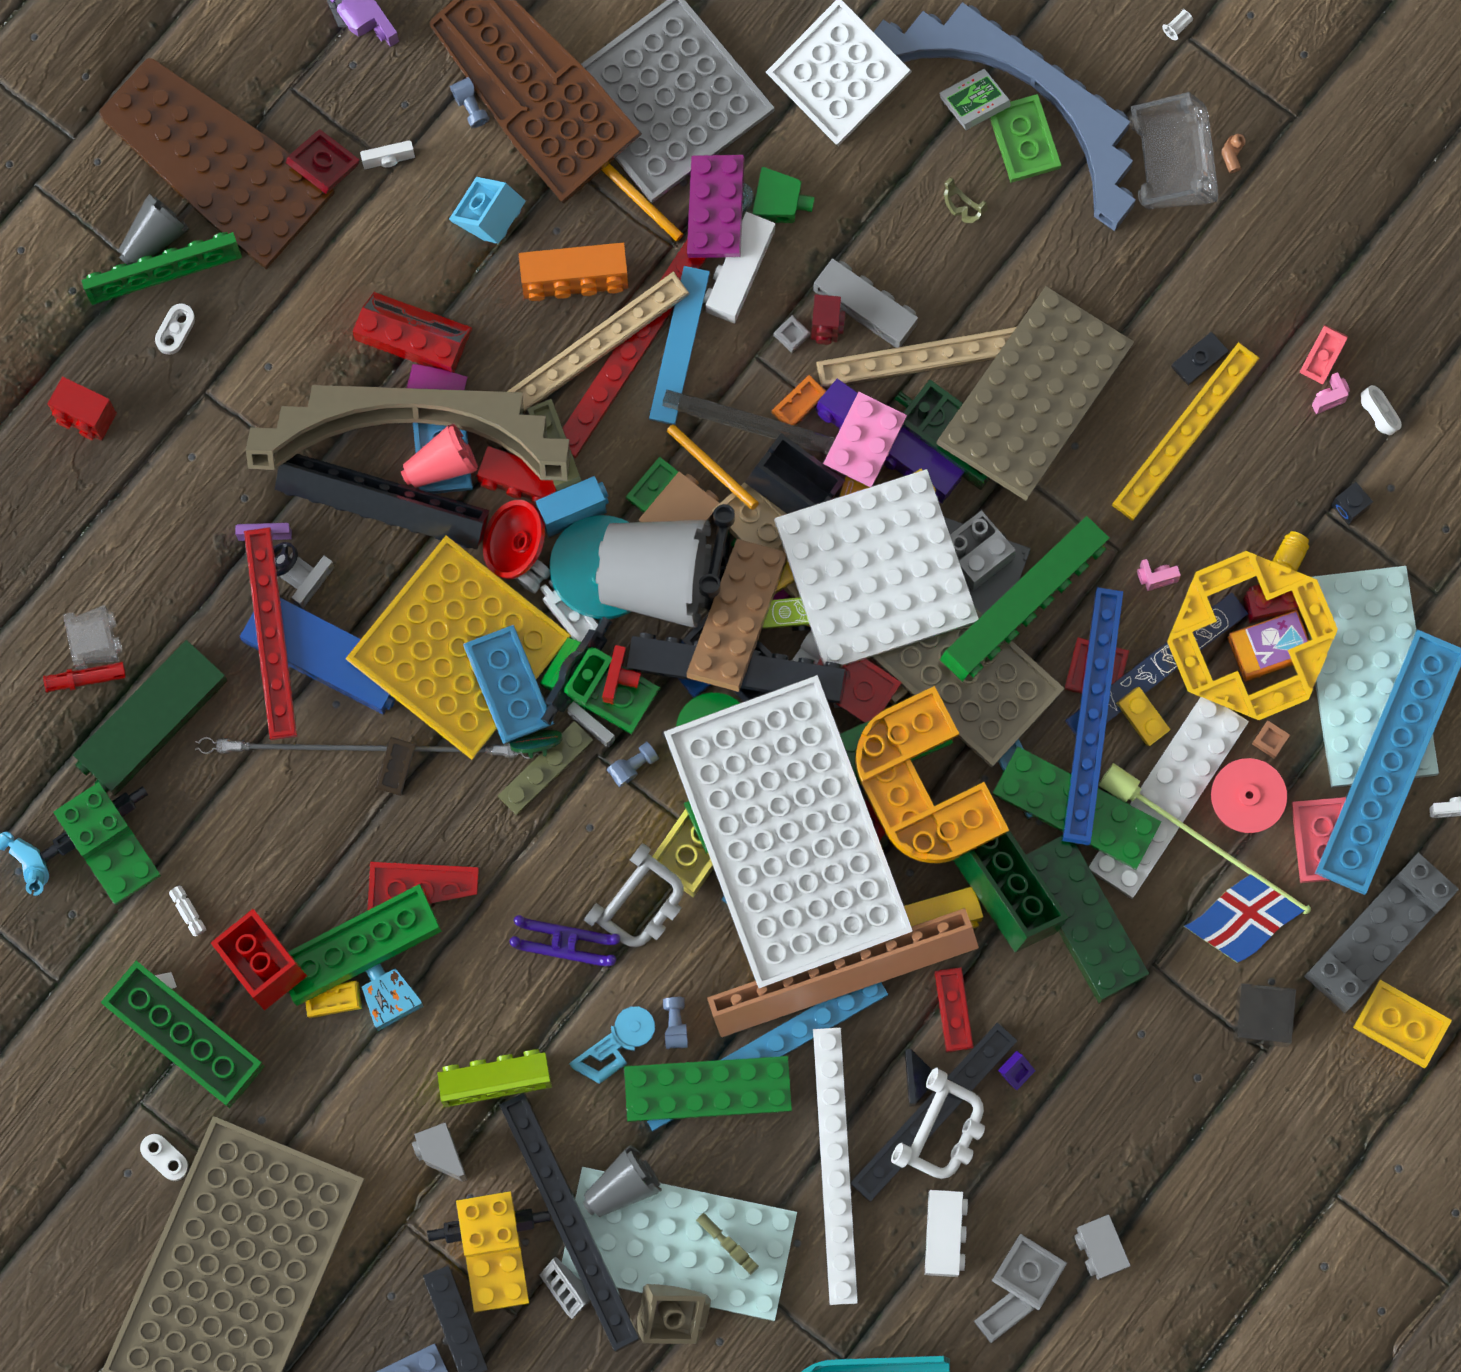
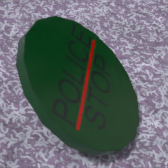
(537, 741)

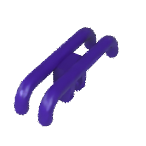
(564, 942)

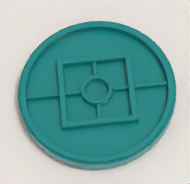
(575, 567)

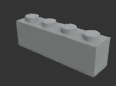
(866, 303)

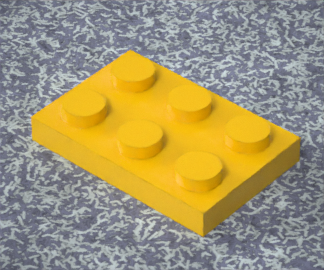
(1402, 1024)

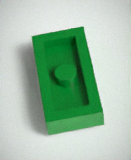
(651, 484)

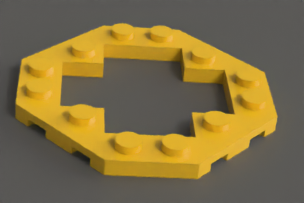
(1306, 657)

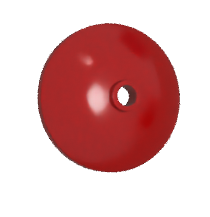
(513, 539)

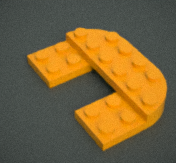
(899, 796)

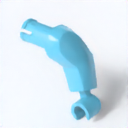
(33, 864)

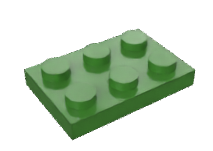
(1025, 139)

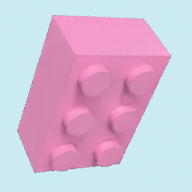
(865, 439)

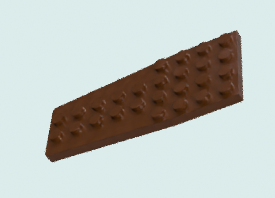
(535, 91)
(214, 160)

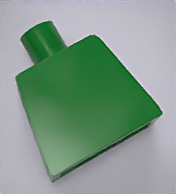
(780, 197)

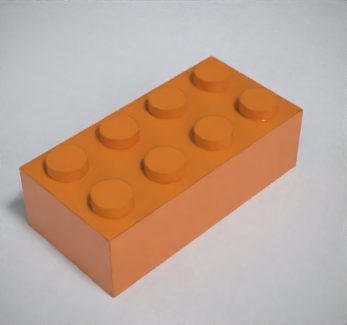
(573, 271)

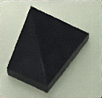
(917, 1075)

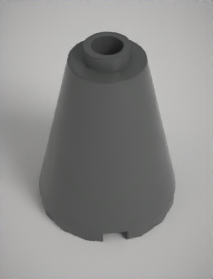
(151, 231)
(622, 1184)

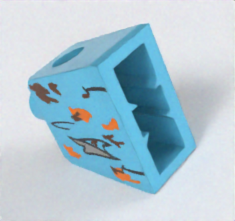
(389, 997)

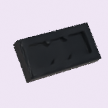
(1199, 358)

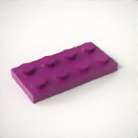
(715, 206)

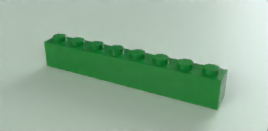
(1022, 600)

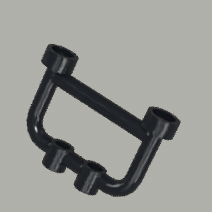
(710, 583)

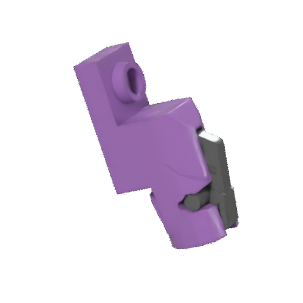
(363, 16)

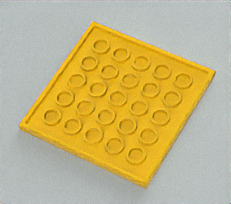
(420, 637)

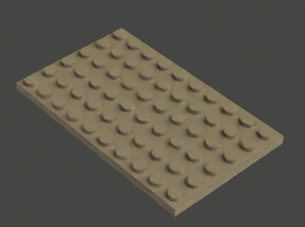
(236, 1259)

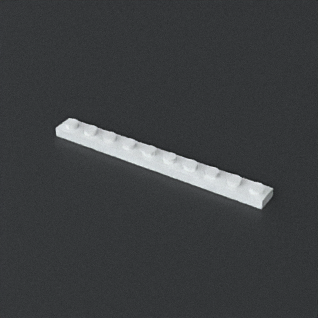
(835, 1166)

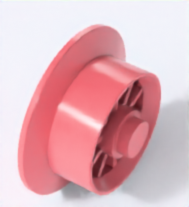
(1249, 795)

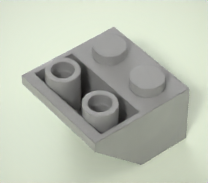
(981, 550)

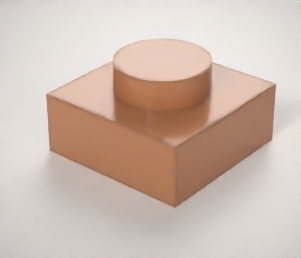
(1271, 739)

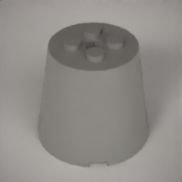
(655, 568)

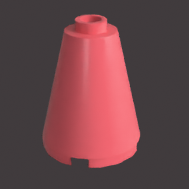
(440, 459)

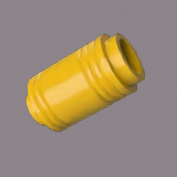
(1292, 550)

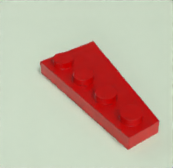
(437, 881)

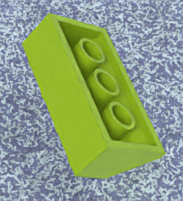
(494, 1079)

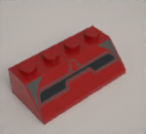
(411, 332)

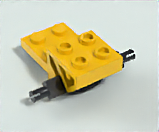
(492, 1248)

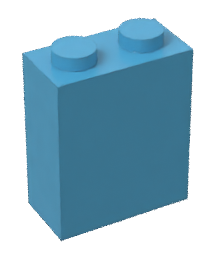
(572, 505)

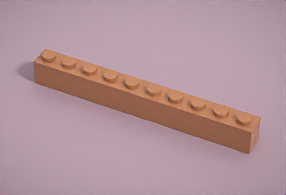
(922, 947)

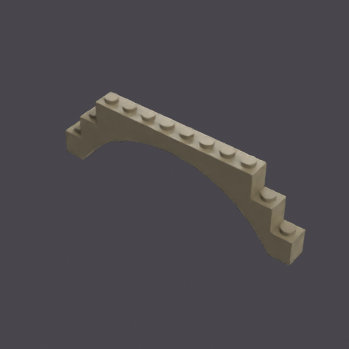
(346, 408)

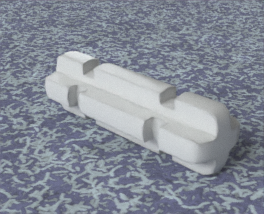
(187, 911)

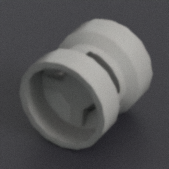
(534, 576)

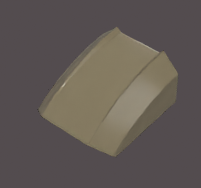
(672, 1315)

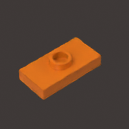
(799, 402)

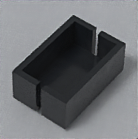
(793, 477)

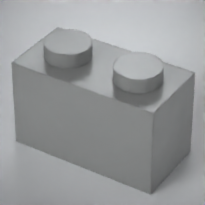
(1102, 1247)

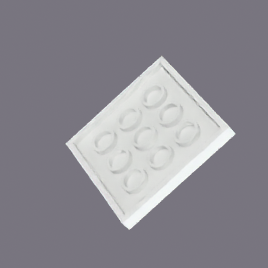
(838, 71)

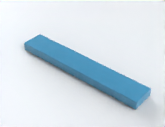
(679, 343)

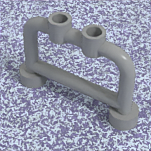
(655, 927)

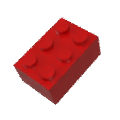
(258, 959)

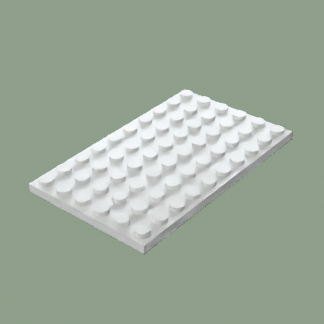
(788, 831)

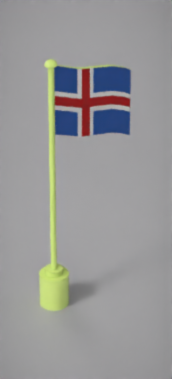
(1244, 913)

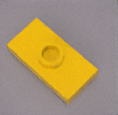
(335, 1000)

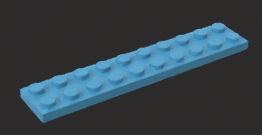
(1390, 762)

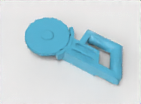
(631, 1030)

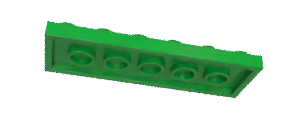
(162, 268)
(1044, 791)
(363, 943)
(707, 1089)

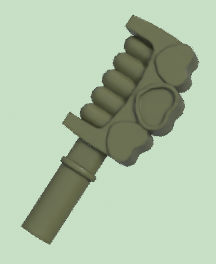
(728, 1244)

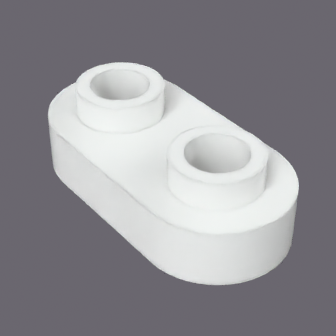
(173, 329)
(1380, 410)
(164, 1156)

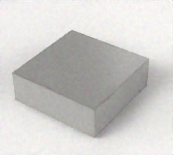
(792, 334)

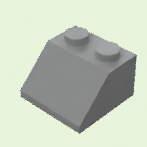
(439, 1151)

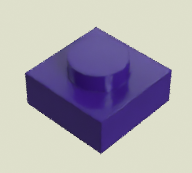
(1016, 1070)

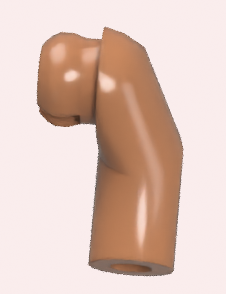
(1231, 150)

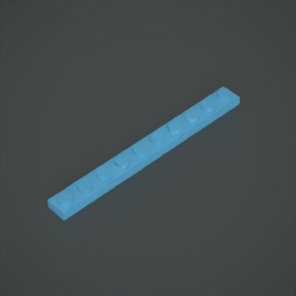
(800, 1028)

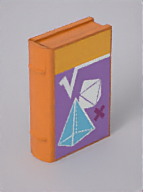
(1265, 645)

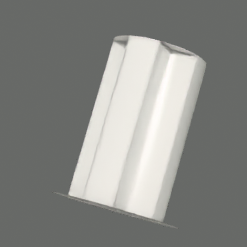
(1177, 24)

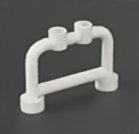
(971, 1129)

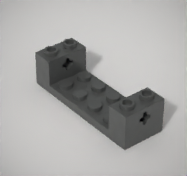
(1381, 932)

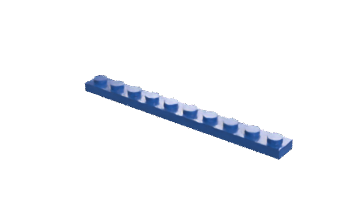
(1092, 716)

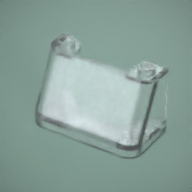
(1175, 152)

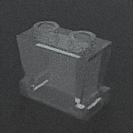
(92, 637)

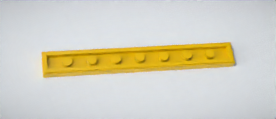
(1185, 431)

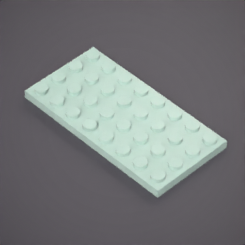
(1362, 664)
(667, 1246)

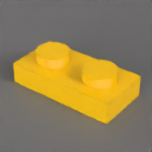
(1143, 716)

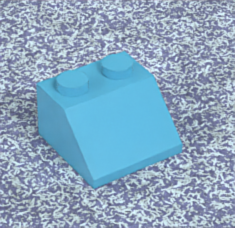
(488, 209)

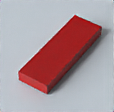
(953, 1010)

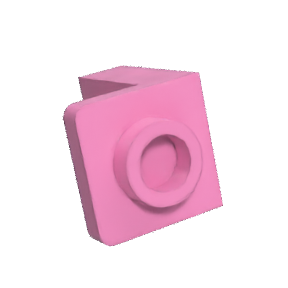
(1330, 398)
(1161, 577)

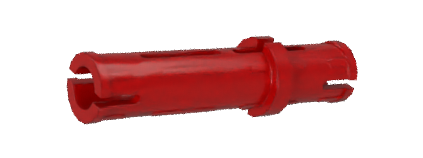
(77, 678)

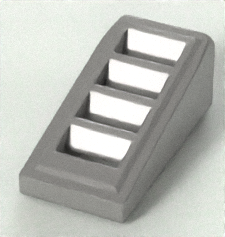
(573, 1301)

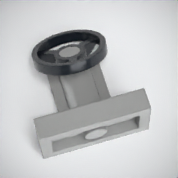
(301, 574)

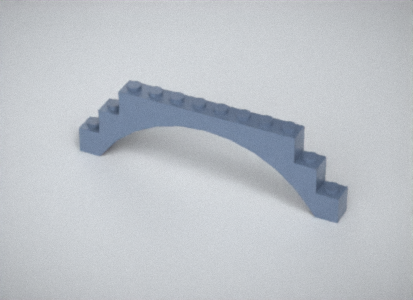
(1091, 119)

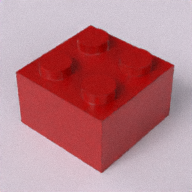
(81, 409)

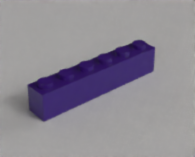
(907, 452)

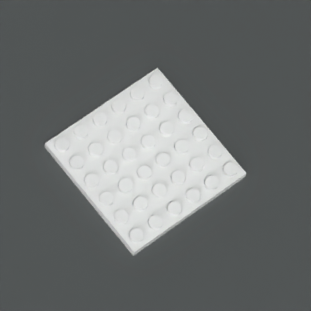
(876, 569)

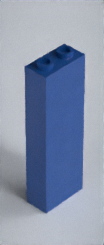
(321, 653)

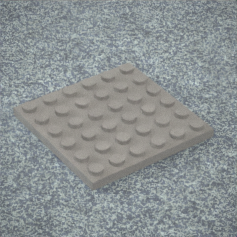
(677, 92)

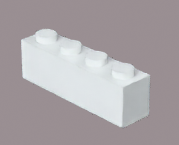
(738, 273)

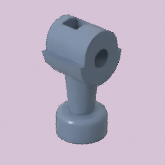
(465, 95)
(625, 771)
(676, 1032)

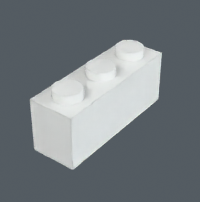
(945, 1233)

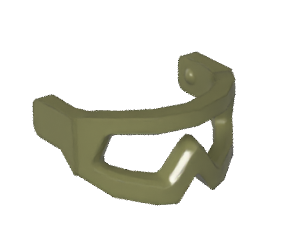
(952, 189)

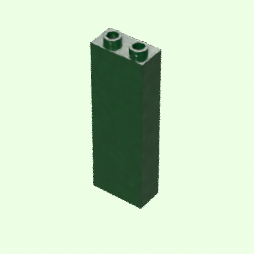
(149, 718)

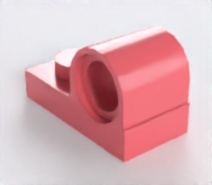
(1323, 354)

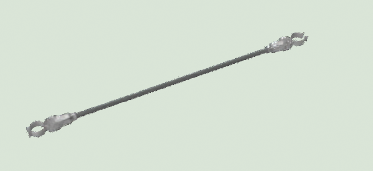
(227, 746)

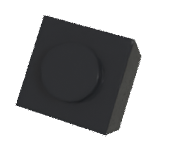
(1352, 503)

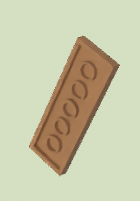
(737, 615)

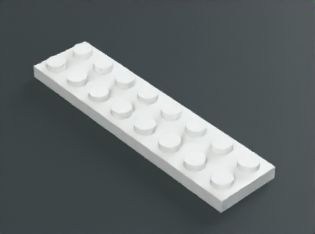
(1176, 786)

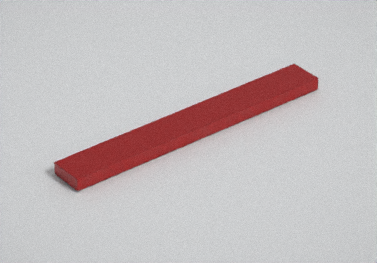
(270, 634)

